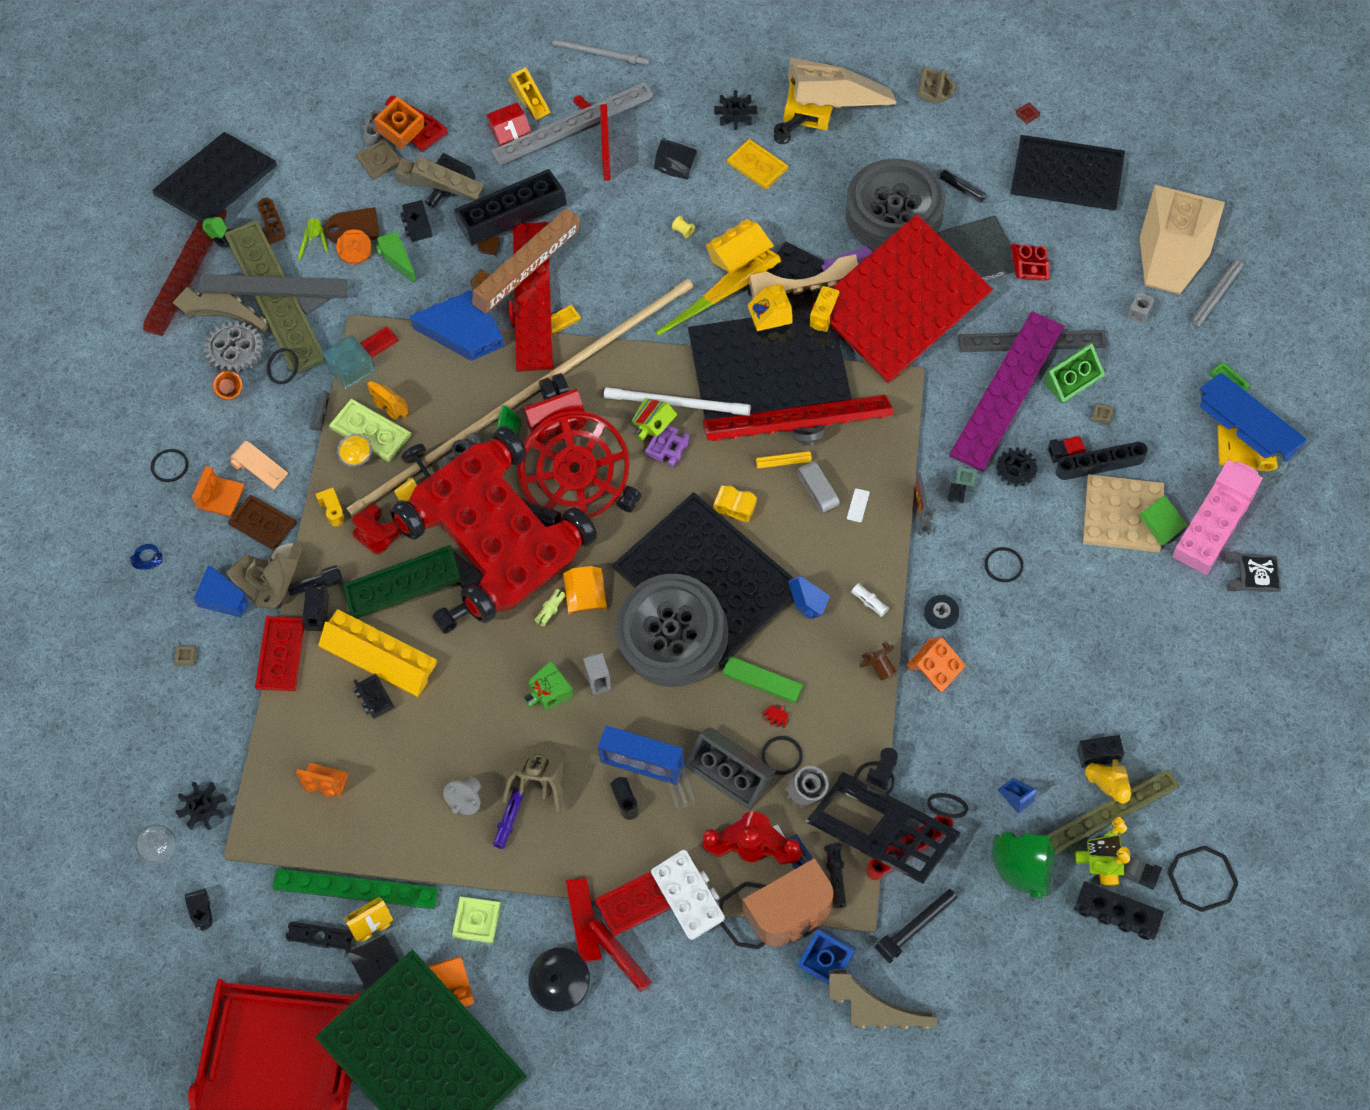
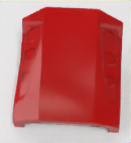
(1030, 262)

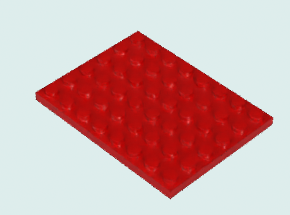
(904, 298)

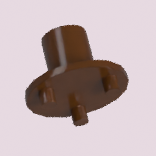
(879, 661)

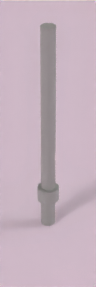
(632, 58)

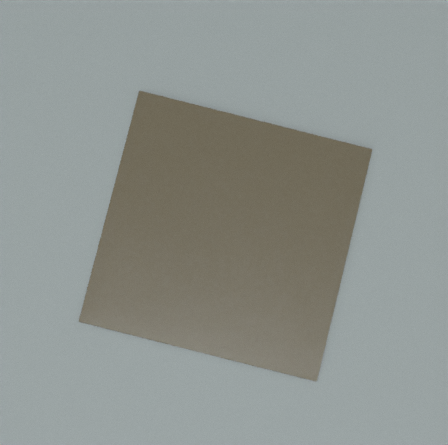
(473, 706)

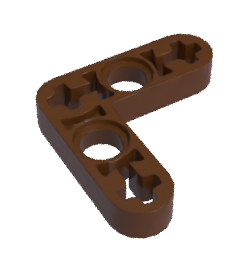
(268, 230)

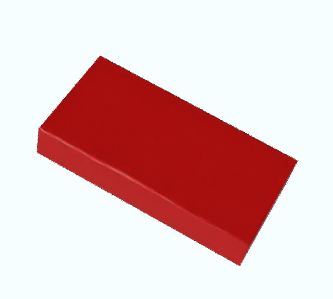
(379, 342)

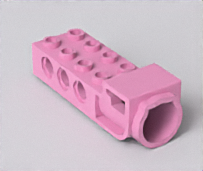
(1218, 516)

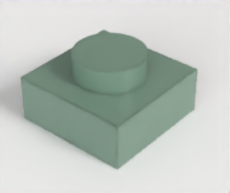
(966, 477)

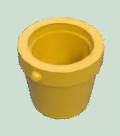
(405, 490)

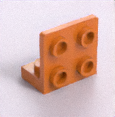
(216, 493)
(937, 663)
(322, 779)
(454, 977)

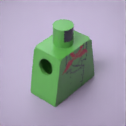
(548, 688)

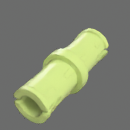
(550, 607)

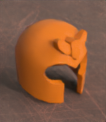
(225, 383)

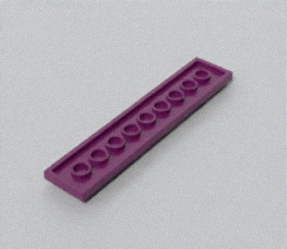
(1006, 391)

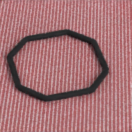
(1228, 867)
(725, 927)

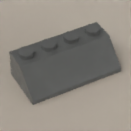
(729, 767)

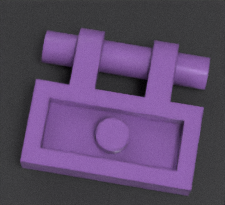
(660, 445)

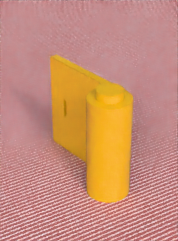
(1241, 451)

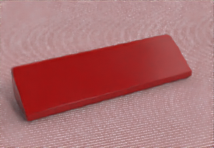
(582, 915)
(619, 955)

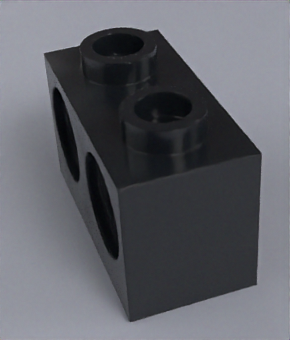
(1100, 750)

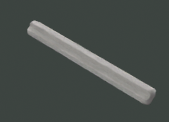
(1216, 294)

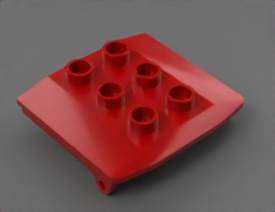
(265, 1052)

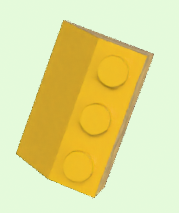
(738, 245)

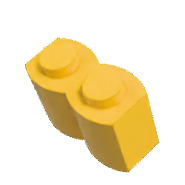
(735, 503)

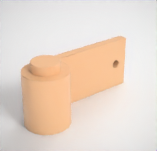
(258, 463)

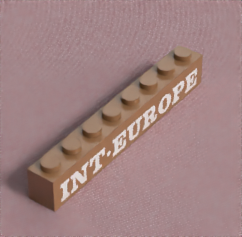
(525, 261)

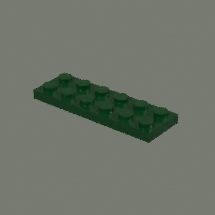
(402, 582)

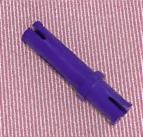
(505, 826)

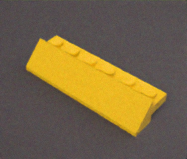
(377, 652)

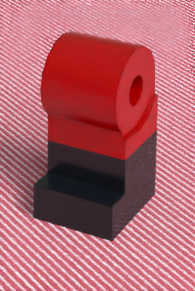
(1067, 447)

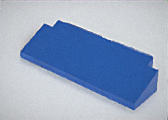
(1253, 421)

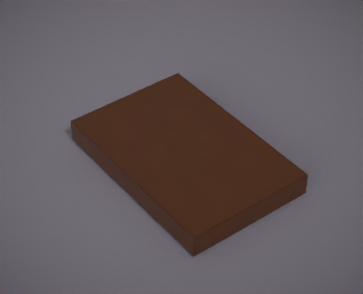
(262, 522)

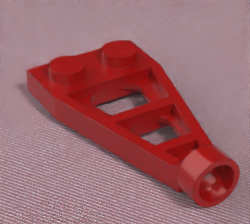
(429, 134)

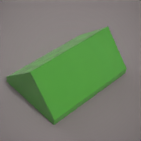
(1074, 373)

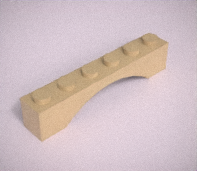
(829, 277)

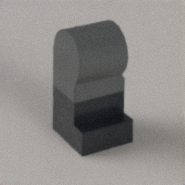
(1142, 873)

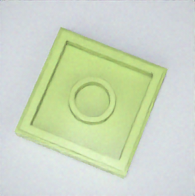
(476, 919)

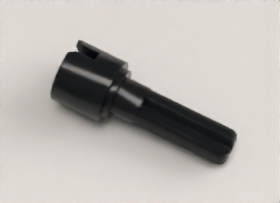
(329, 577)

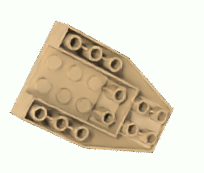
(835, 86)
(1177, 237)

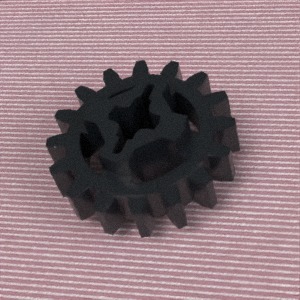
(1015, 468)

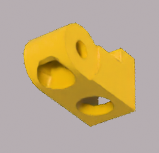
(334, 511)

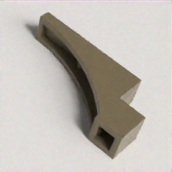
(432, 175)
(225, 305)
(872, 1010)

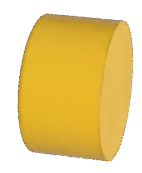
(1110, 880)

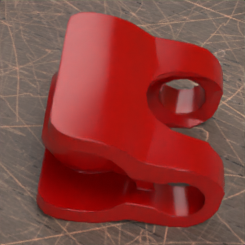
(371, 533)

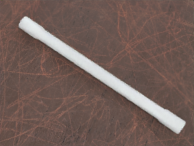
(734, 408)

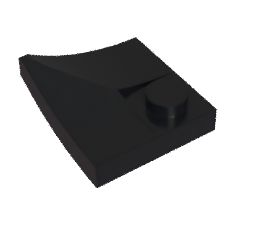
(373, 960)

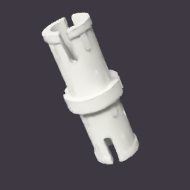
(870, 600)

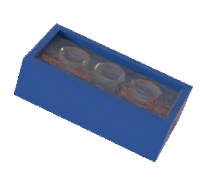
(641, 754)

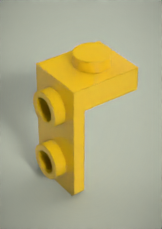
(823, 308)

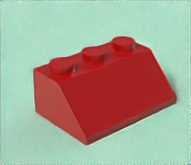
(543, 410)

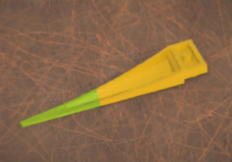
(727, 285)

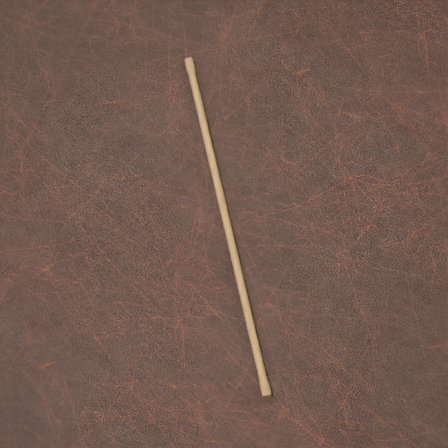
(362, 504)

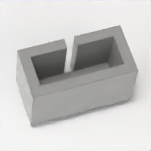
(597, 674)

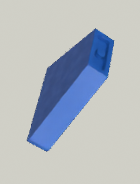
(460, 327)

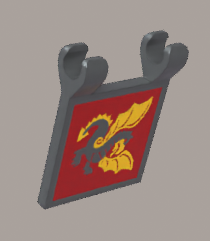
(922, 506)

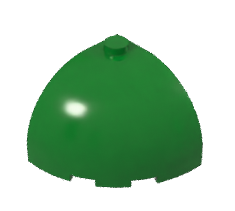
(1024, 862)

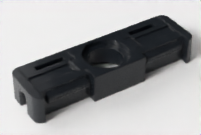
(305, 934)

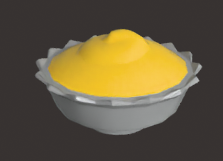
(354, 450)

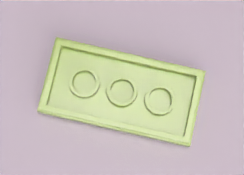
(384, 434)

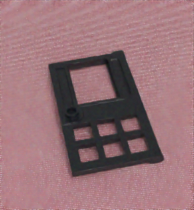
(884, 834)

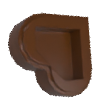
(489, 246)

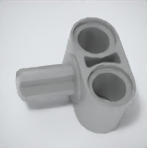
(370, 129)

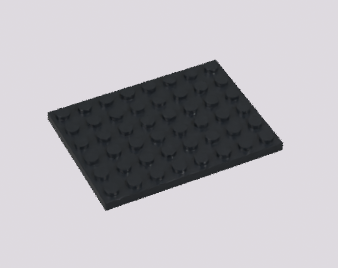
(769, 366)
(709, 548)

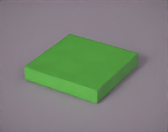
(1163, 520)

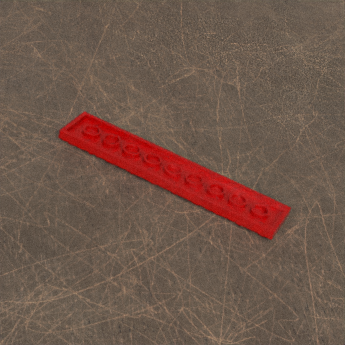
(532, 309)
(798, 417)

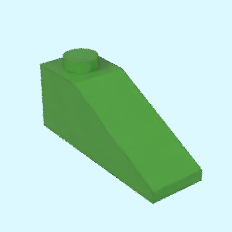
(395, 255)

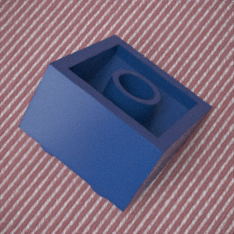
(825, 953)

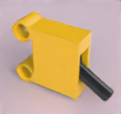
(805, 115)

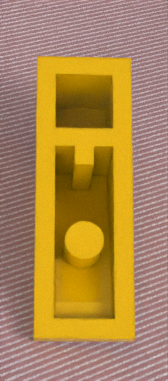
(528, 93)

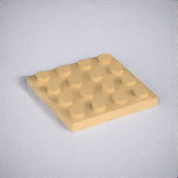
(1114, 512)

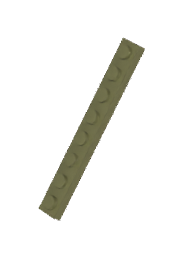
(1105, 814)

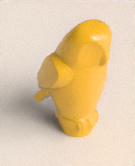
(1110, 780)

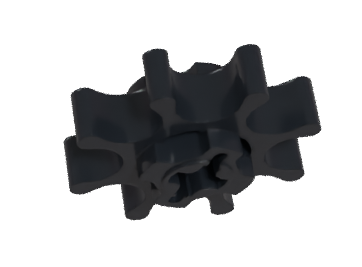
(735, 110)
(201, 798)

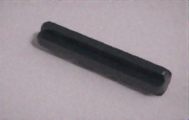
(962, 185)

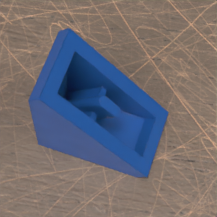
(1018, 794)

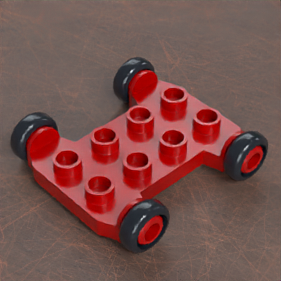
(493, 525)

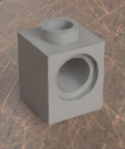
(1141, 314)

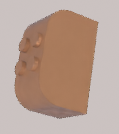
(790, 905)

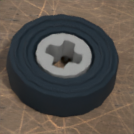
(932, 609)

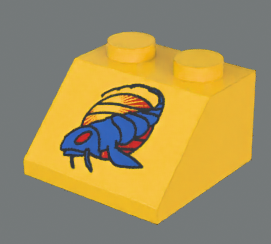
(770, 308)

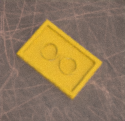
(757, 164)

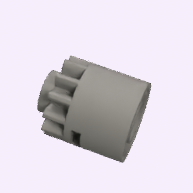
(807, 786)

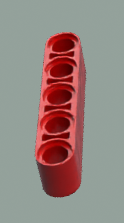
(933, 834)

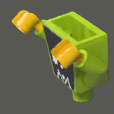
(1106, 853)

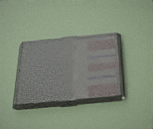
(982, 247)

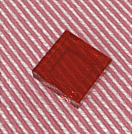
(1027, 113)

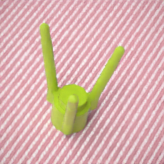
(313, 230)

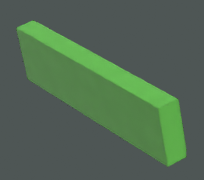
(762, 679)

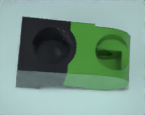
(215, 229)

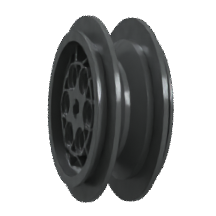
(888, 196)
(647, 608)

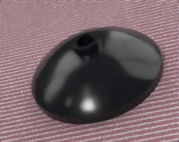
(571, 981)

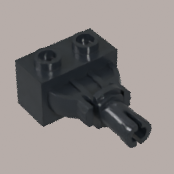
(454, 165)

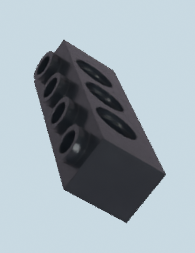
(1130, 908)

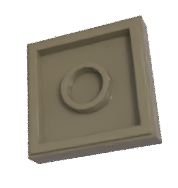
(378, 159)

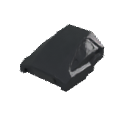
(674, 159)

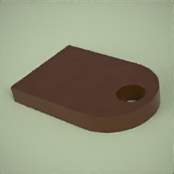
(358, 219)

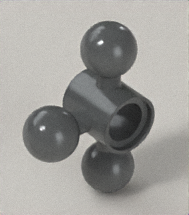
(459, 445)

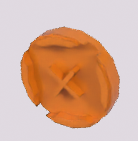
(354, 246)

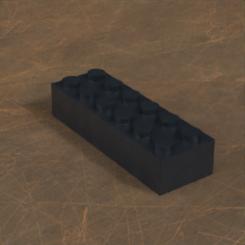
(510, 207)

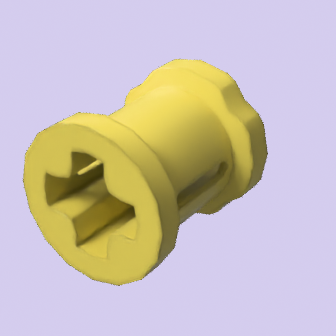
(683, 227)

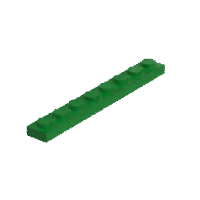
(355, 888)

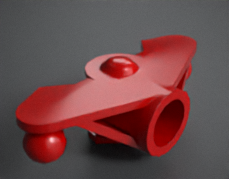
(752, 839)

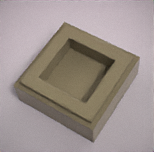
(1102, 414)
(185, 656)

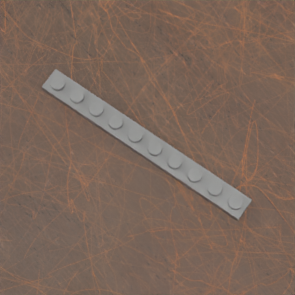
(570, 124)

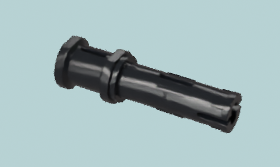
(835, 867)

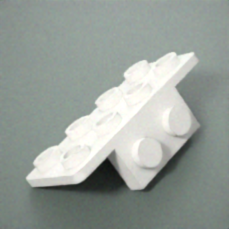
(688, 894)

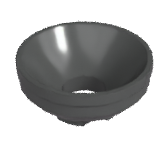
(808, 436)

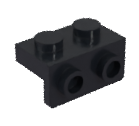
(374, 696)

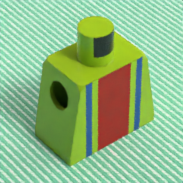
(652, 418)

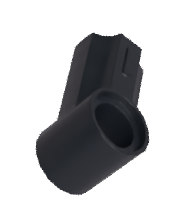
(625, 797)

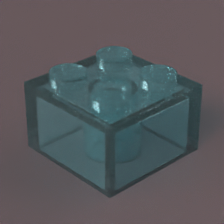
(348, 361)

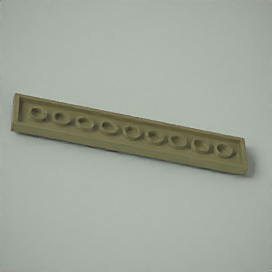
(281, 312)

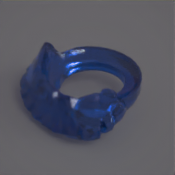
(146, 565)

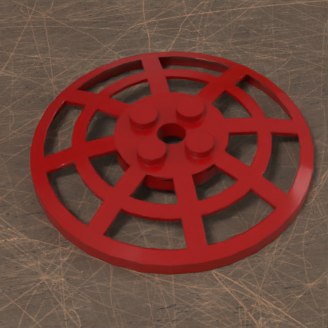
(574, 455)

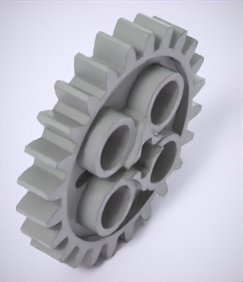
(233, 347)

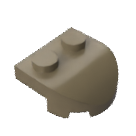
(935, 86)

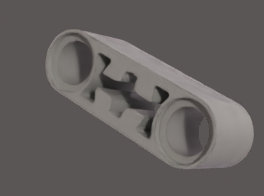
(818, 487)

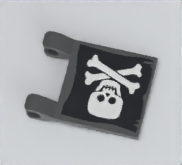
(1256, 573)

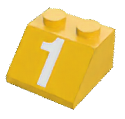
(368, 919)

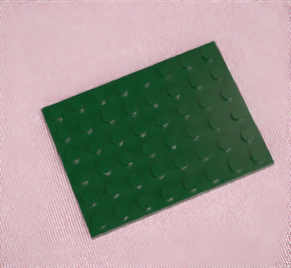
(418, 1046)

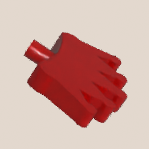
(776, 715)

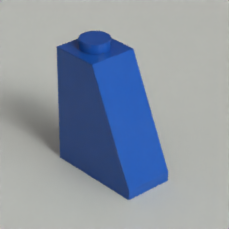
(220, 594)

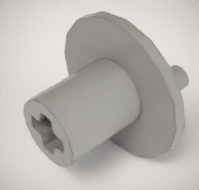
(463, 796)

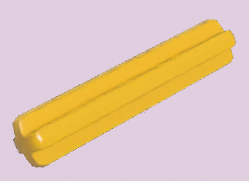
(783, 459)

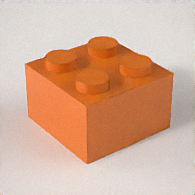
(399, 123)

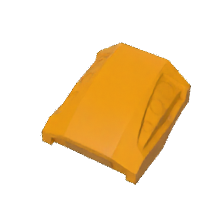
(385, 396)
(584, 589)

